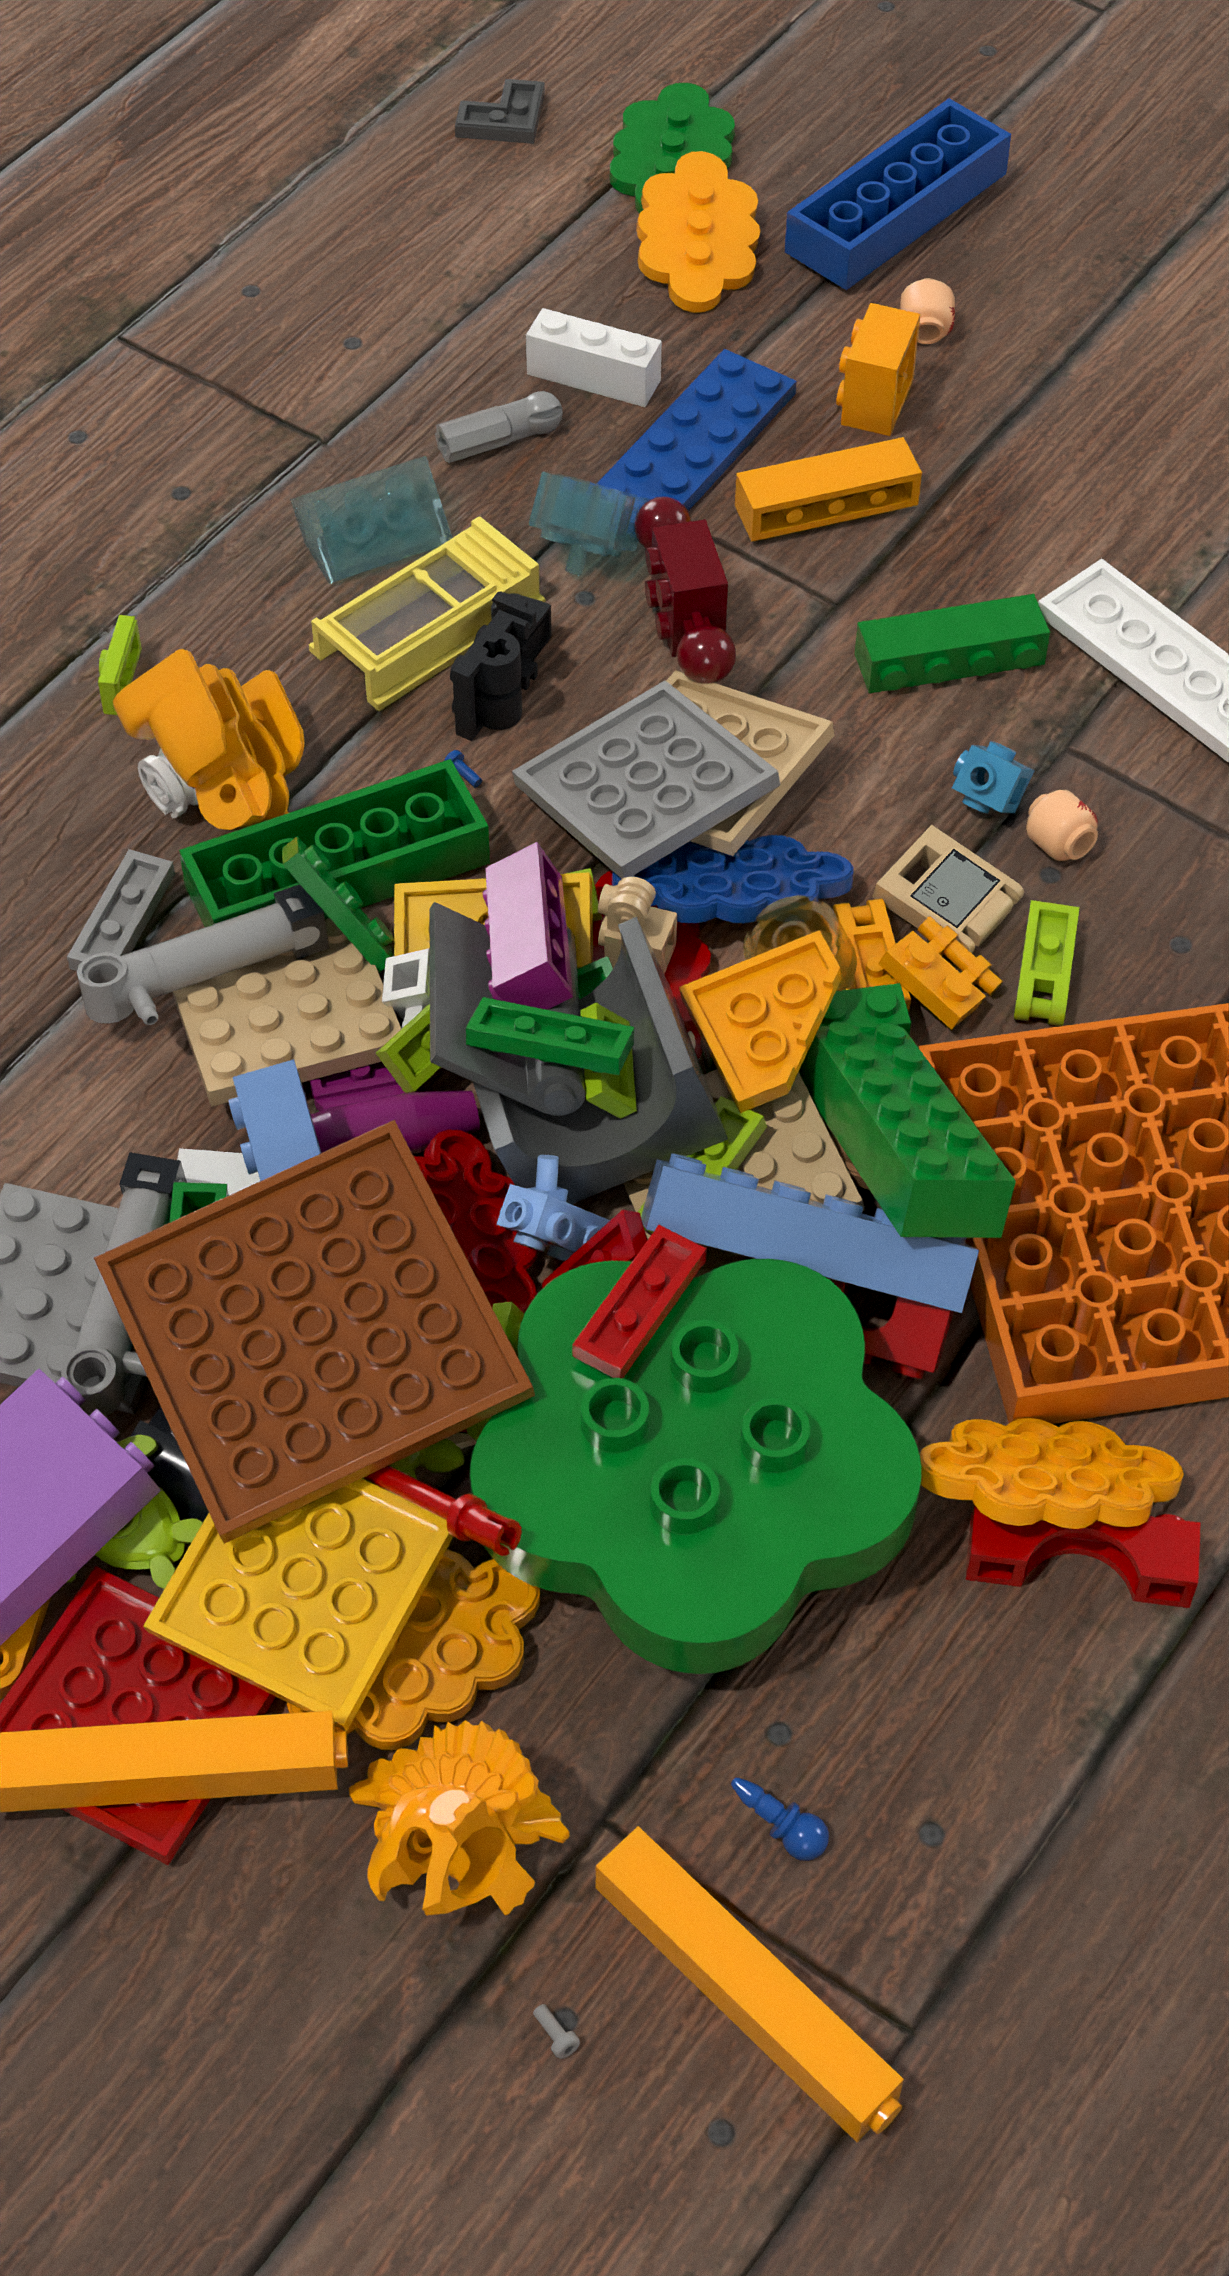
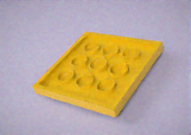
(307, 1597)

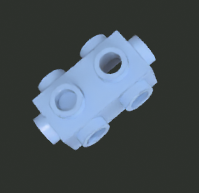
(545, 1217)

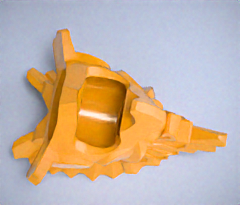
(458, 1815)

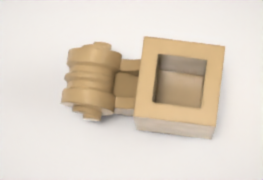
(630, 900)

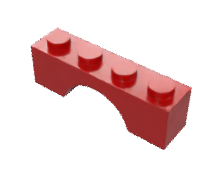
(1153, 1559)

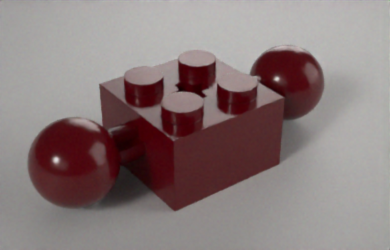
(686, 589)

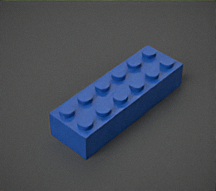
(897, 193)

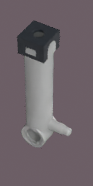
(119, 984)
(103, 1339)

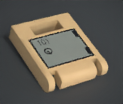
(954, 890)

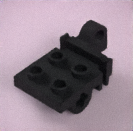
(499, 665)

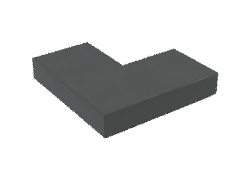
(508, 121)

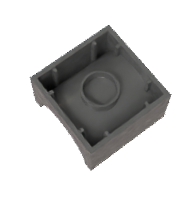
(670, 1092)

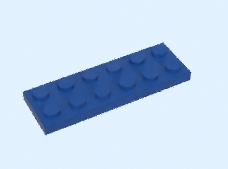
(702, 431)

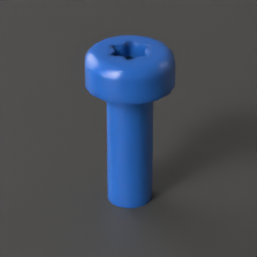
(463, 769)

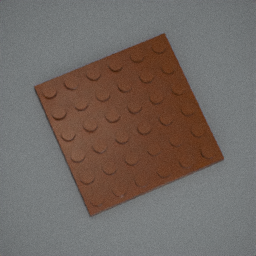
(312, 1330)

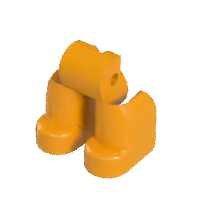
(218, 735)

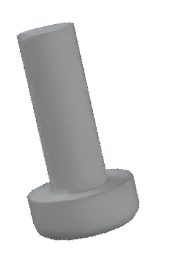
(564, 2042)

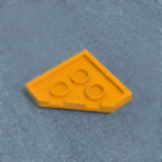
(764, 1016)

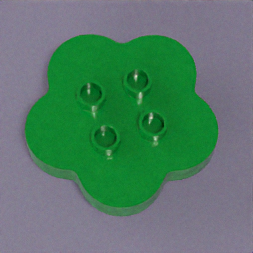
(711, 1474)

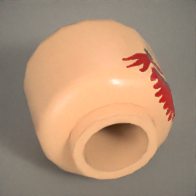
(934, 304)
(1062, 825)

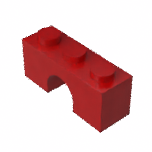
(910, 1338)

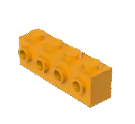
(827, 489)

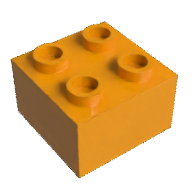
(878, 368)

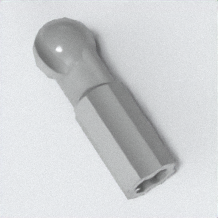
(498, 426)

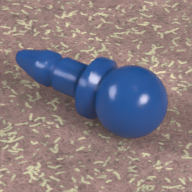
(802, 1834)

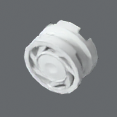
(165, 785)

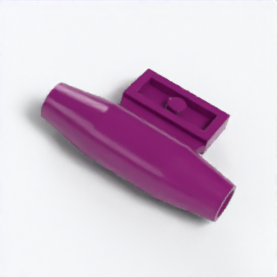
(371, 1097)

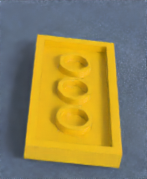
(466, 897)

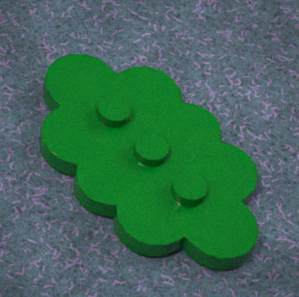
(665, 130)

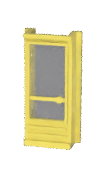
(426, 612)

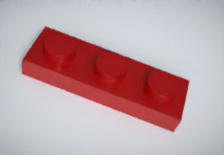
(639, 1302)

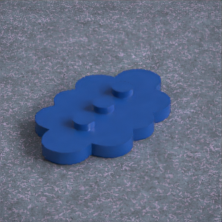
(736, 888)

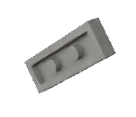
(124, 907)

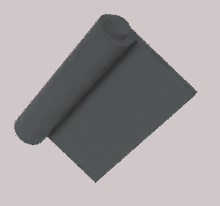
(456, 987)

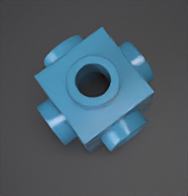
(991, 778)

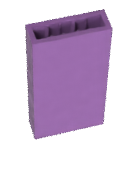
(60, 1492)

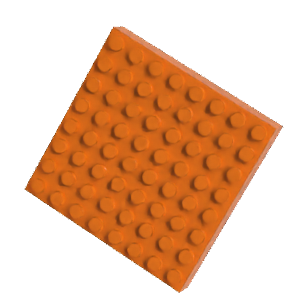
(1117, 1214)

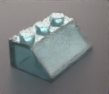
(372, 519)

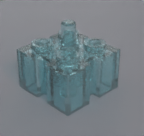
(585, 516)

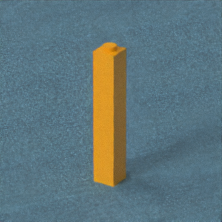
(170, 1761)
(750, 1986)

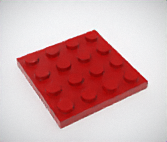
(110, 1671)

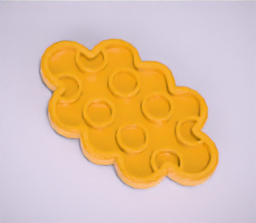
(698, 231)
(1050, 1473)
(451, 1647)

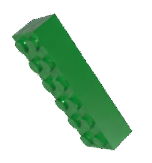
(373, 837)
(906, 1133)

